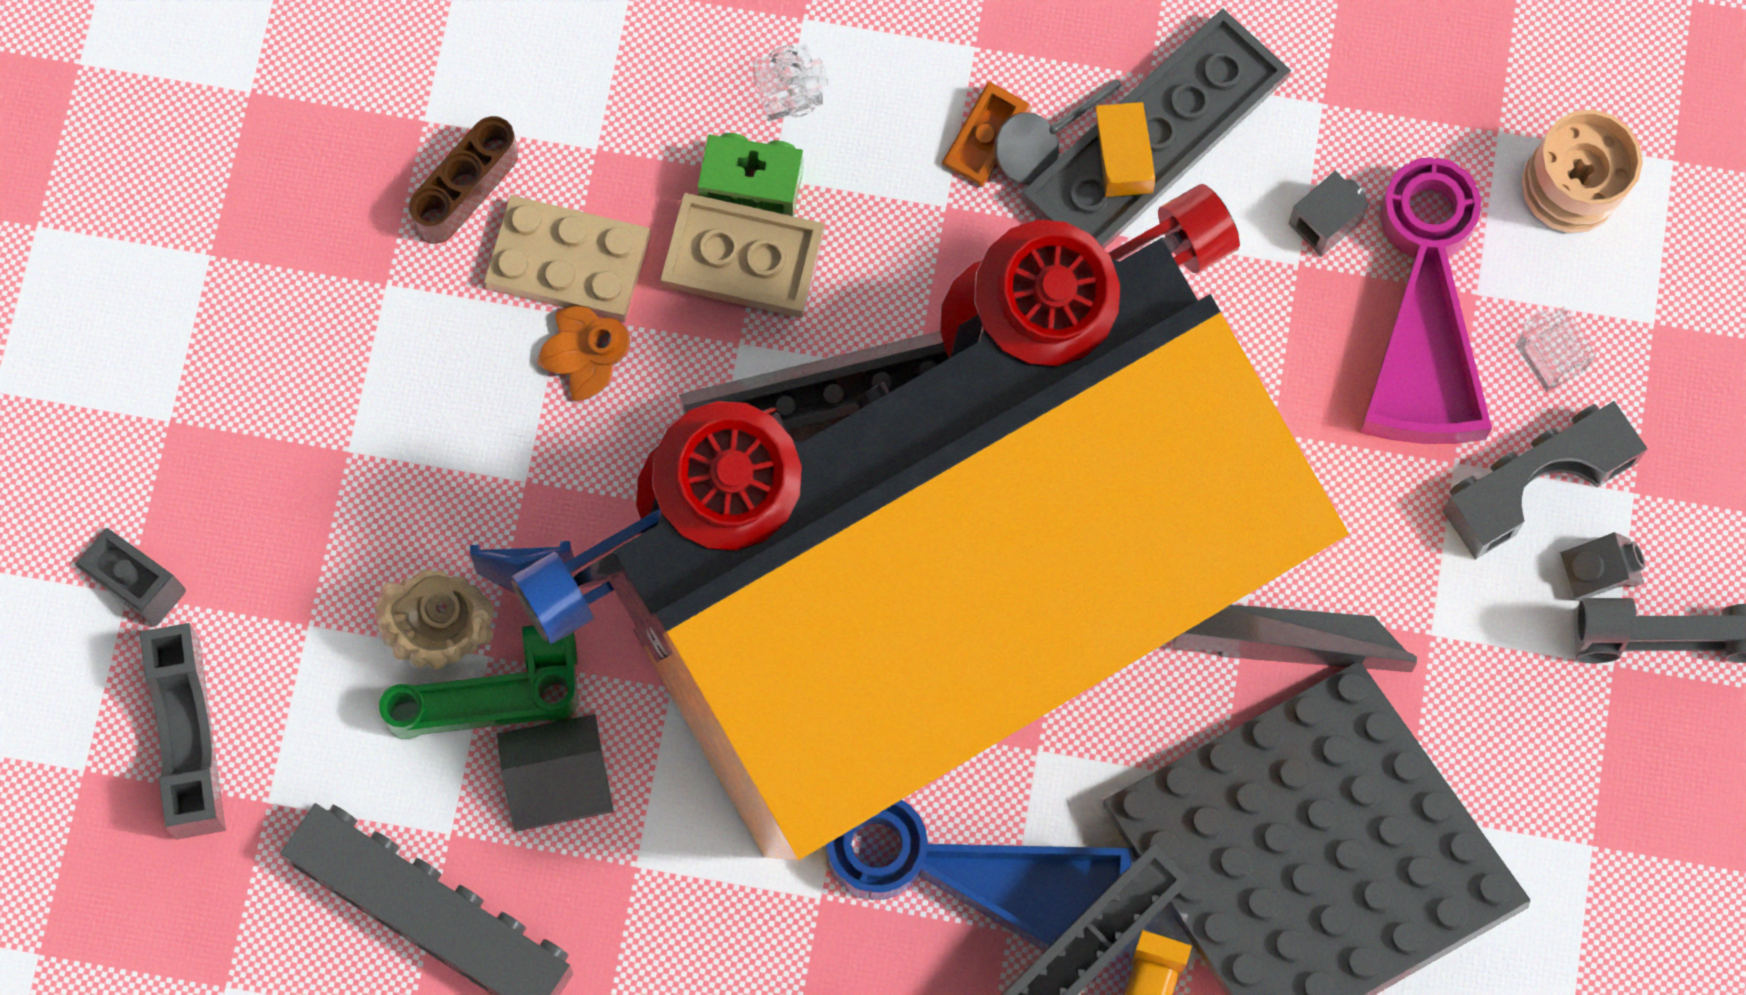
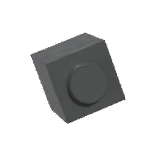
(1329, 212)

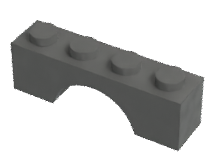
(1593, 448)
(183, 718)

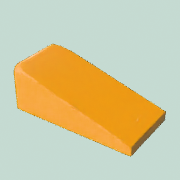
(1125, 149)

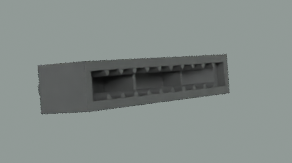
(1103, 927)

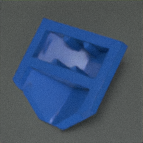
(501, 564)

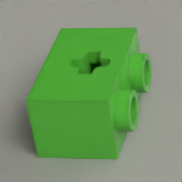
(774, 183)

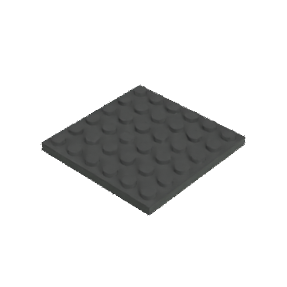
(1319, 848)

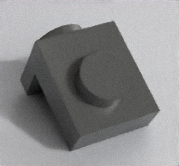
(1603, 565)

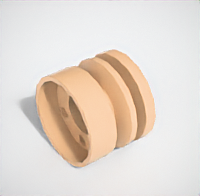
(1587, 150)

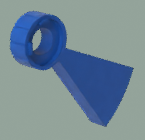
(1019, 887)

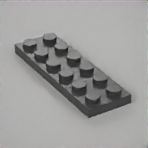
(1188, 110)

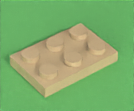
(742, 255)
(567, 257)

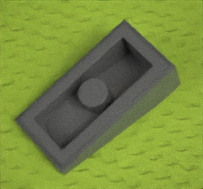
(131, 577)

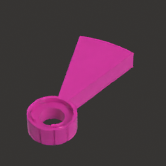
(1428, 372)

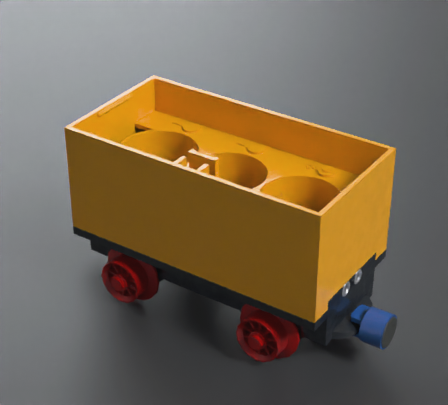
(960, 542)

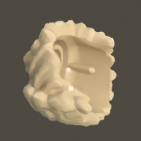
(422, 633)

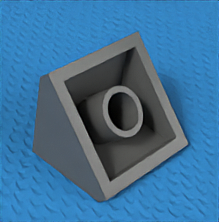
(554, 773)

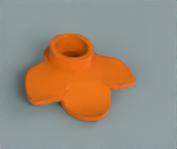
(577, 350)

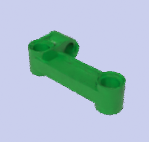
(491, 699)

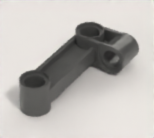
(1610, 627)

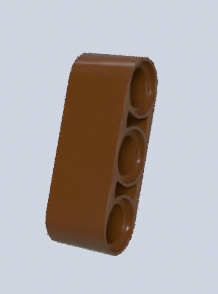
(466, 158)

